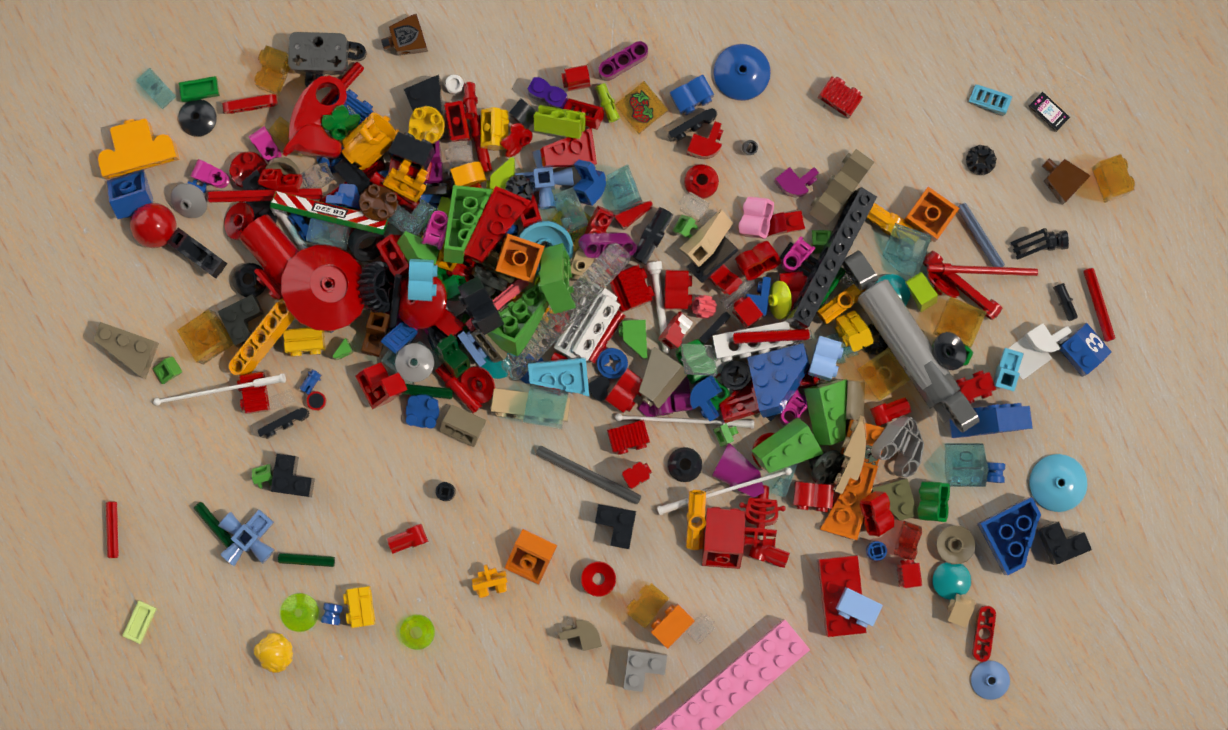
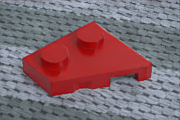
(740, 404)

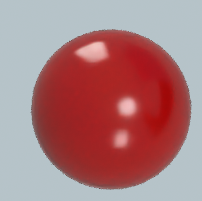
(153, 225)

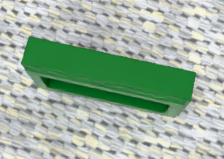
(199, 89)

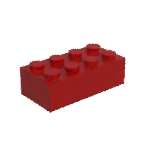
(834, 577)

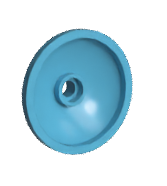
(549, 232)
(1045, 486)

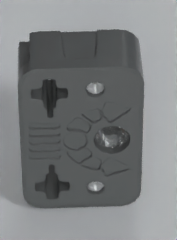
(319, 59)

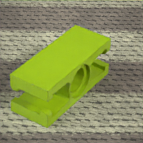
(559, 121)

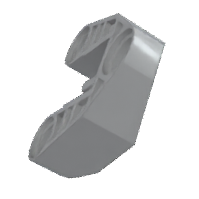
(901, 437)

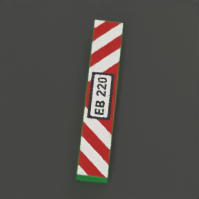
(326, 212)

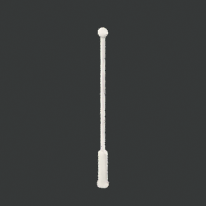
(256, 383)
(738, 423)
(684, 503)

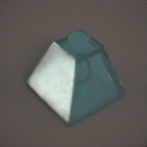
(906, 249)

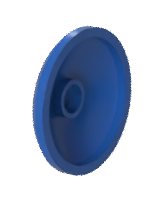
(739, 84)

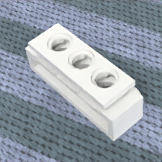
(585, 331)
(723, 352)

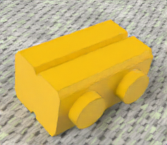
(493, 128)
(853, 331)
(304, 340)
(360, 607)

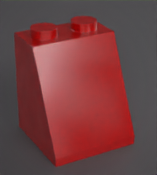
(723, 538)

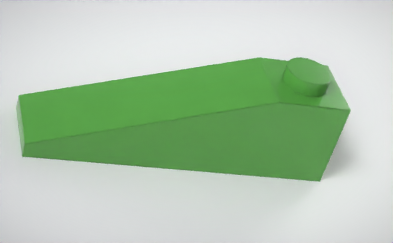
(520, 321)

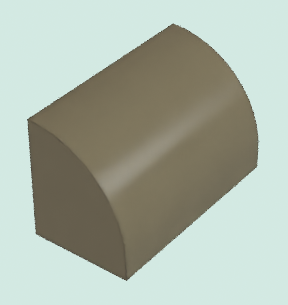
(855, 400)
(462, 425)

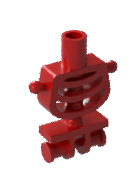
(766, 509)

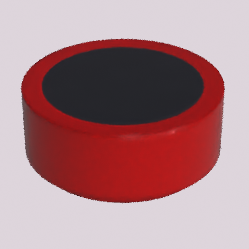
(316, 401)

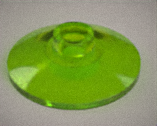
(309, 610)

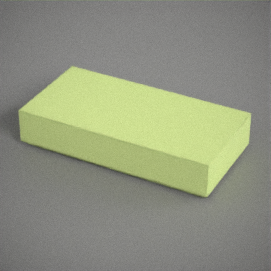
(139, 622)

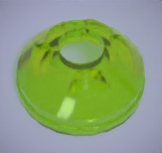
(424, 624)

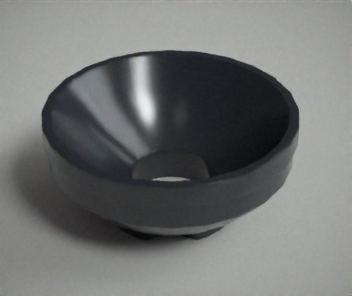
(255, 287)
(680, 474)

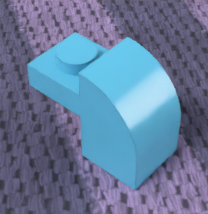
(1007, 370)

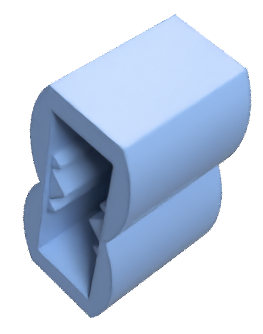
(825, 358)

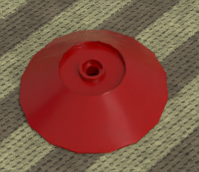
(310, 299)

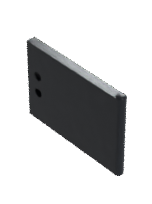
(723, 253)

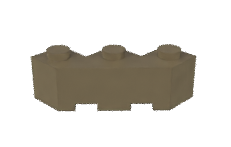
(841, 187)

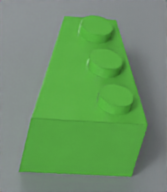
(555, 278)
(828, 410)
(787, 447)

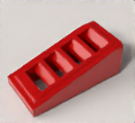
(594, 111)
(629, 216)

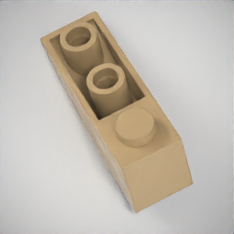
(707, 238)

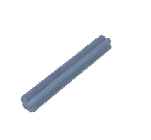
(980, 236)

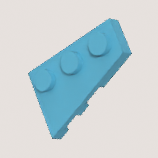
(561, 374)

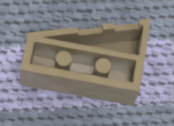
(127, 347)

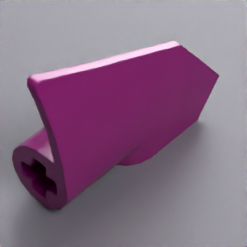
(676, 402)
(736, 469)

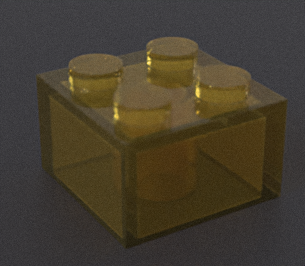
(1113, 178)
(960, 320)
(205, 336)
(883, 374)

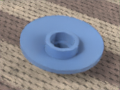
(980, 679)

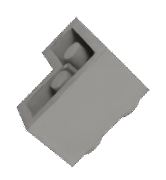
(640, 662)

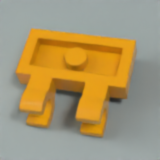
(405, 185)

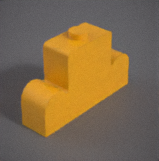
(136, 149)

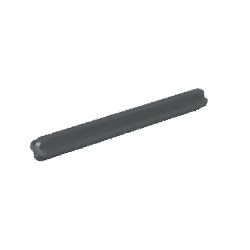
(588, 475)

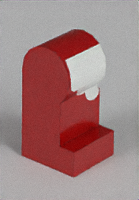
(675, 331)

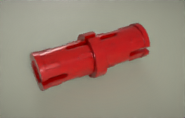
(470, 100)

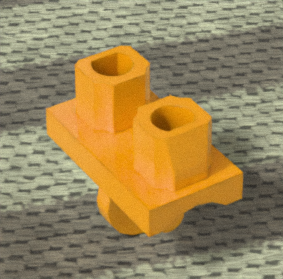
(487, 579)

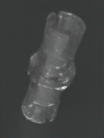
(728, 301)

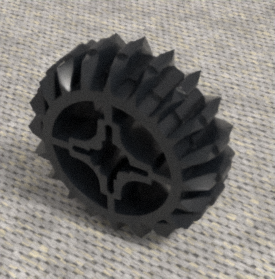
(376, 286)

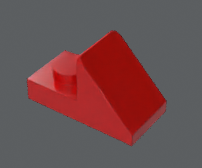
(786, 223)

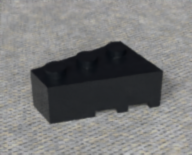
(426, 94)

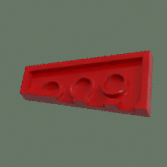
(497, 218)

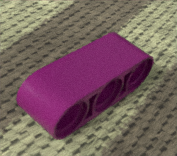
(617, 68)
(600, 241)

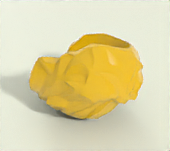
(274, 652)

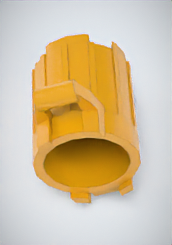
(369, 140)

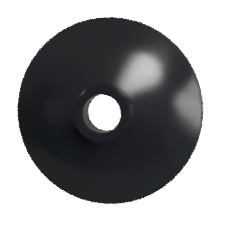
(202, 125)
(949, 351)

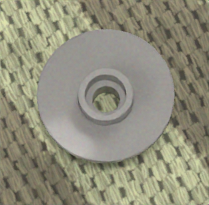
(192, 196)
(421, 370)

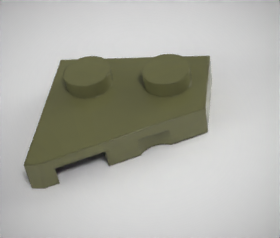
(901, 499)

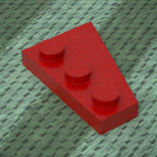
(568, 151)

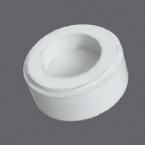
(454, 84)

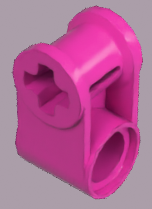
(265, 143)
(207, 174)
(435, 232)
(799, 252)
(795, 405)

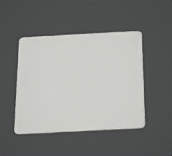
(1031, 359)

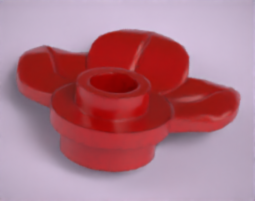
(516, 140)

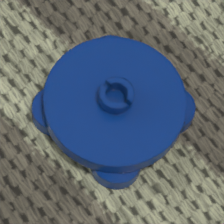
(422, 411)

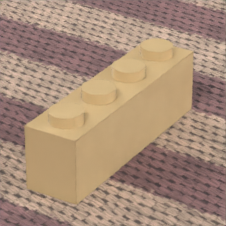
(514, 403)

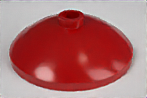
(422, 313)

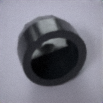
(753, 149)

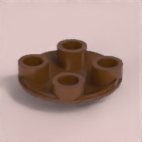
(378, 203)

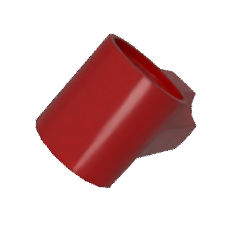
(886, 412)
(410, 538)
(772, 555)

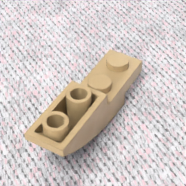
(855, 450)

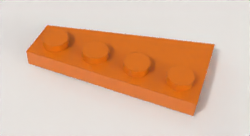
(846, 516)

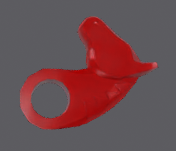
(305, 127)

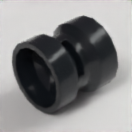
(1059, 240)
(445, 491)

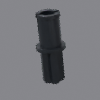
(1065, 301)

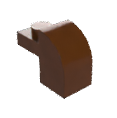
(376, 330)

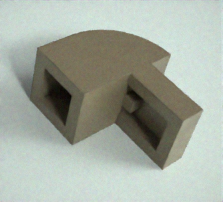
(586, 631)

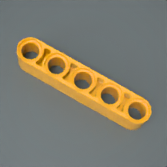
(256, 341)

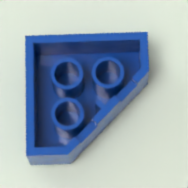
(777, 377)
(997, 420)
(1011, 534)

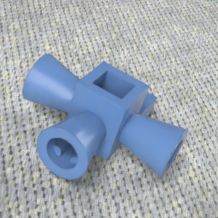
(545, 180)
(247, 537)

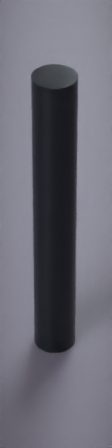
(395, 301)

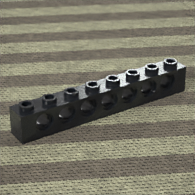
(831, 258)

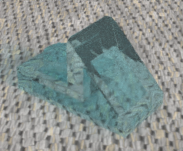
(156, 88)

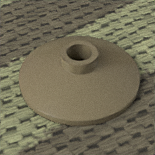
(965, 542)

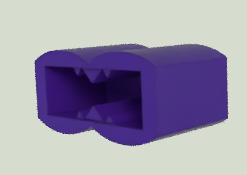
(542, 91)

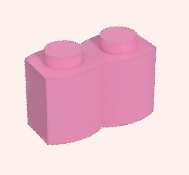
(756, 217)

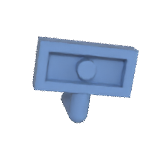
(471, 344)

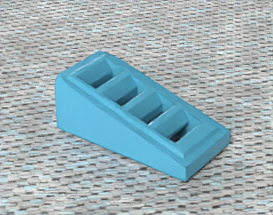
(993, 93)

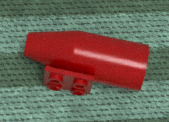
(270, 249)

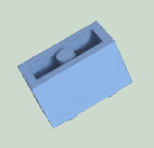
(859, 607)

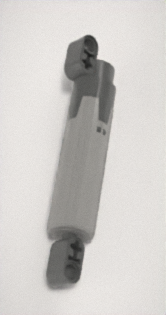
(909, 344)

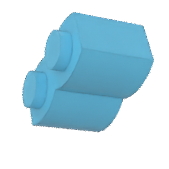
(421, 279)

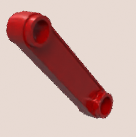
(991, 307)

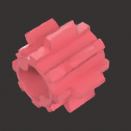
(704, 306)

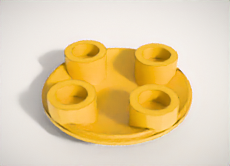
(426, 124)

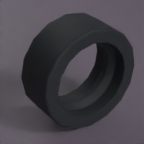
(368, 253)

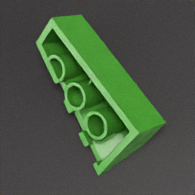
(464, 213)

